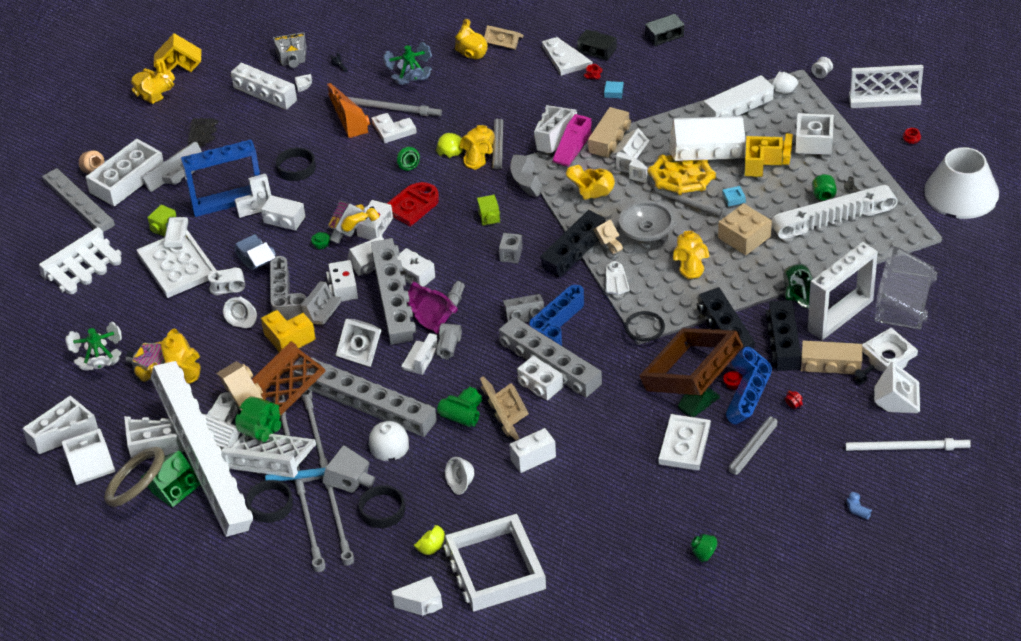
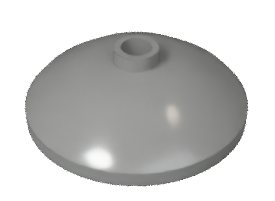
(646, 220)

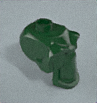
(797, 284)

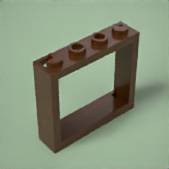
(726, 344)

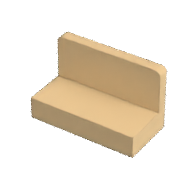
(502, 37)

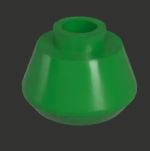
(408, 158)
(703, 546)

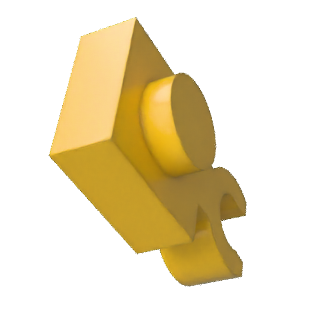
(787, 149)

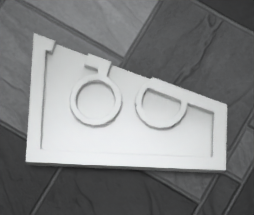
(564, 56)

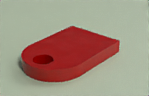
(413, 203)

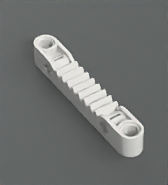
(878, 198)

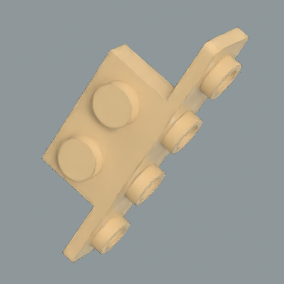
(507, 404)

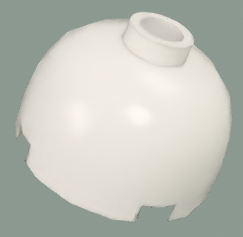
(388, 441)

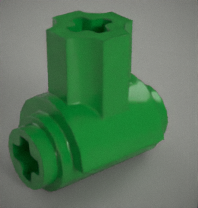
(461, 408)

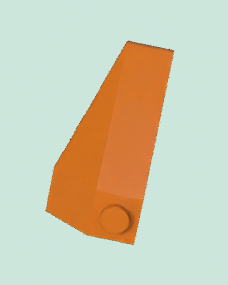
(349, 113)

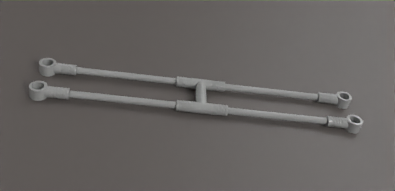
(317, 559)

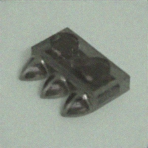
(202, 131)

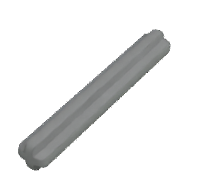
(498, 144)
(753, 445)

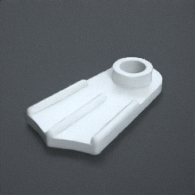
(616, 279)

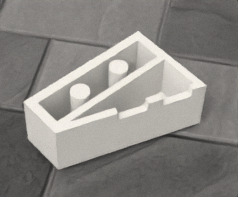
(59, 424)
(149, 433)

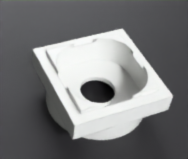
(889, 341)

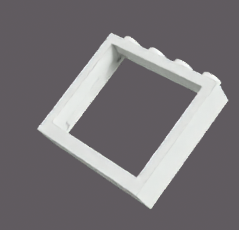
(824, 321)
(503, 592)

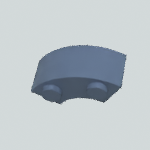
(254, 252)

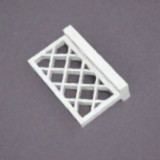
(885, 96)
(268, 461)

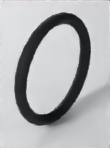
(644, 313)

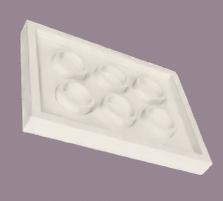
(176, 267)

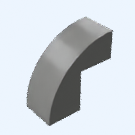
(522, 170)

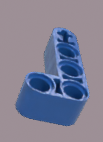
(558, 312)
(755, 374)

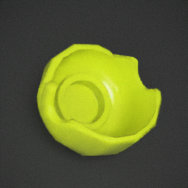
(449, 145)
(431, 541)

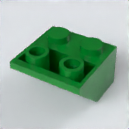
(174, 479)

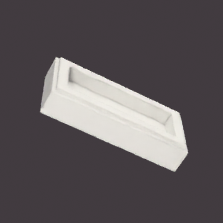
(176, 232)

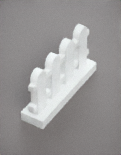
(70, 257)

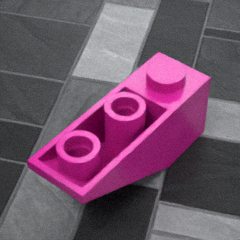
(573, 139)

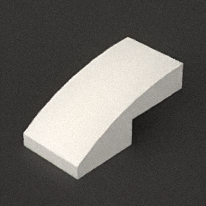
(629, 164)

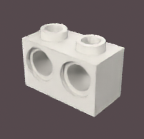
(540, 378)

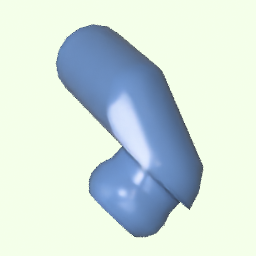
(855, 506)

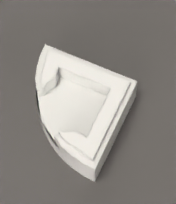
(303, 82)

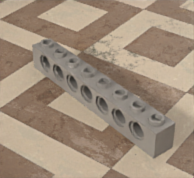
(371, 398)

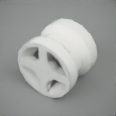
(822, 67)

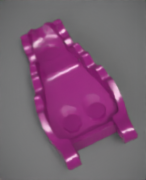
(430, 306)

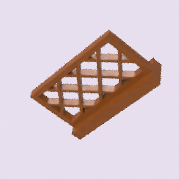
(283, 363)

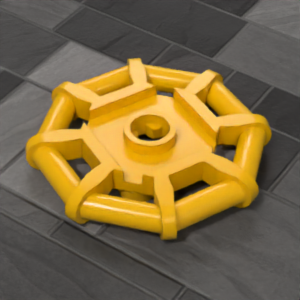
(690, 181)

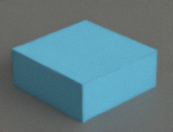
(613, 89)
(734, 196)

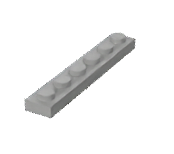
(78, 200)

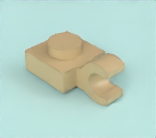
(606, 234)

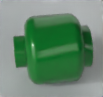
(824, 187)

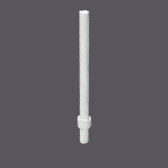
(947, 444)

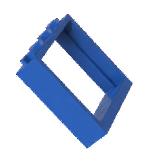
(214, 157)

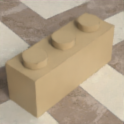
(609, 132)
(831, 357)

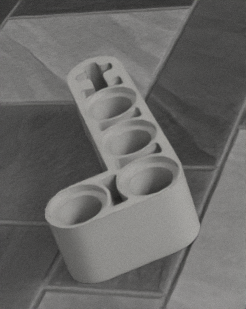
(287, 304)

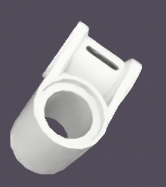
(228, 281)
(224, 408)

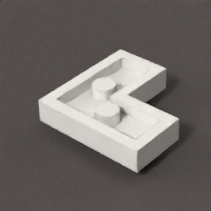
(392, 131)
(260, 194)

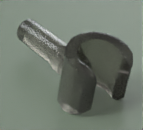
(849, 185)

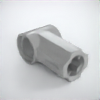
(448, 338)

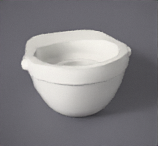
(239, 312)
(459, 474)

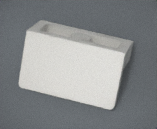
(632, 144)
(421, 355)

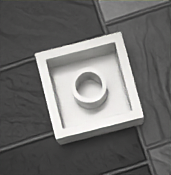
(814, 133)

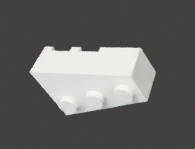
(552, 127)

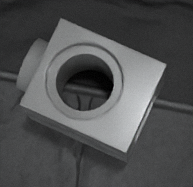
(510, 248)

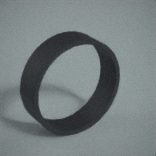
(299, 175)
(270, 485)
(384, 522)

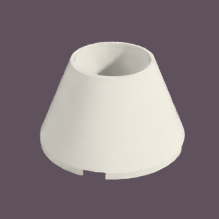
(962, 185)

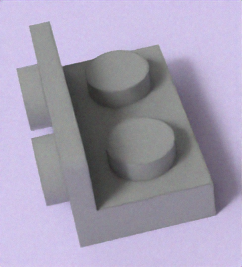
(523, 307)

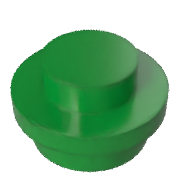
(320, 240)

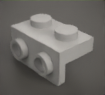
(320, 304)

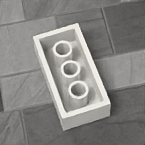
(123, 172)

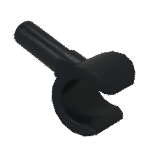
(336, 61)
(861, 376)

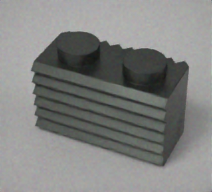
(664, 29)
(597, 44)

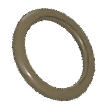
(119, 500)

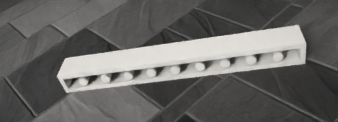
(201, 449)

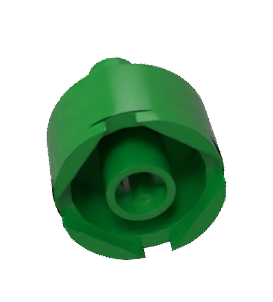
(258, 418)

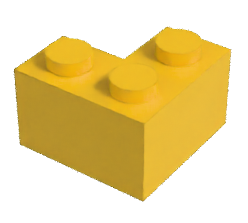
(180, 52)
(761, 152)
(283, 331)

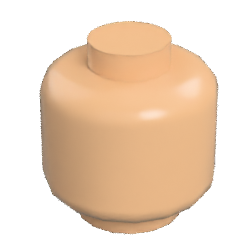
(90, 161)

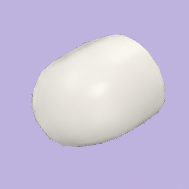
(784, 83)

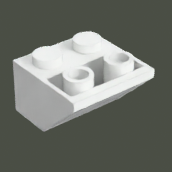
(88, 456)

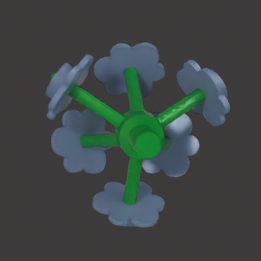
(408, 63)

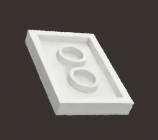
(684, 442)

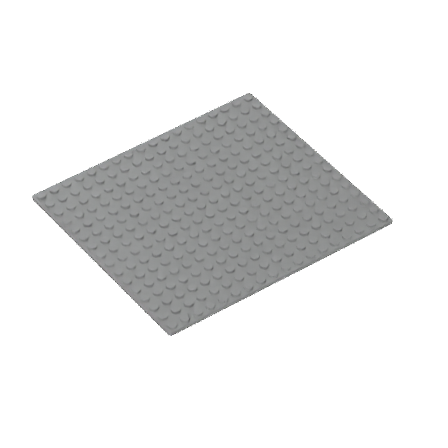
(743, 278)

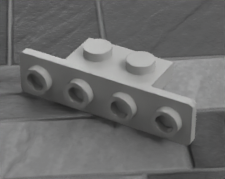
(170, 170)

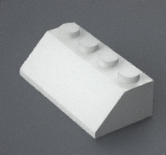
(707, 138)

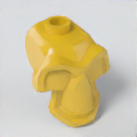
(470, 43)
(151, 88)
(476, 144)
(591, 182)
(690, 252)
(177, 349)

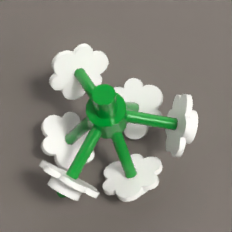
(95, 345)

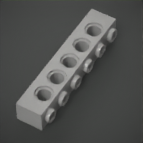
(386, 263)
(529, 342)

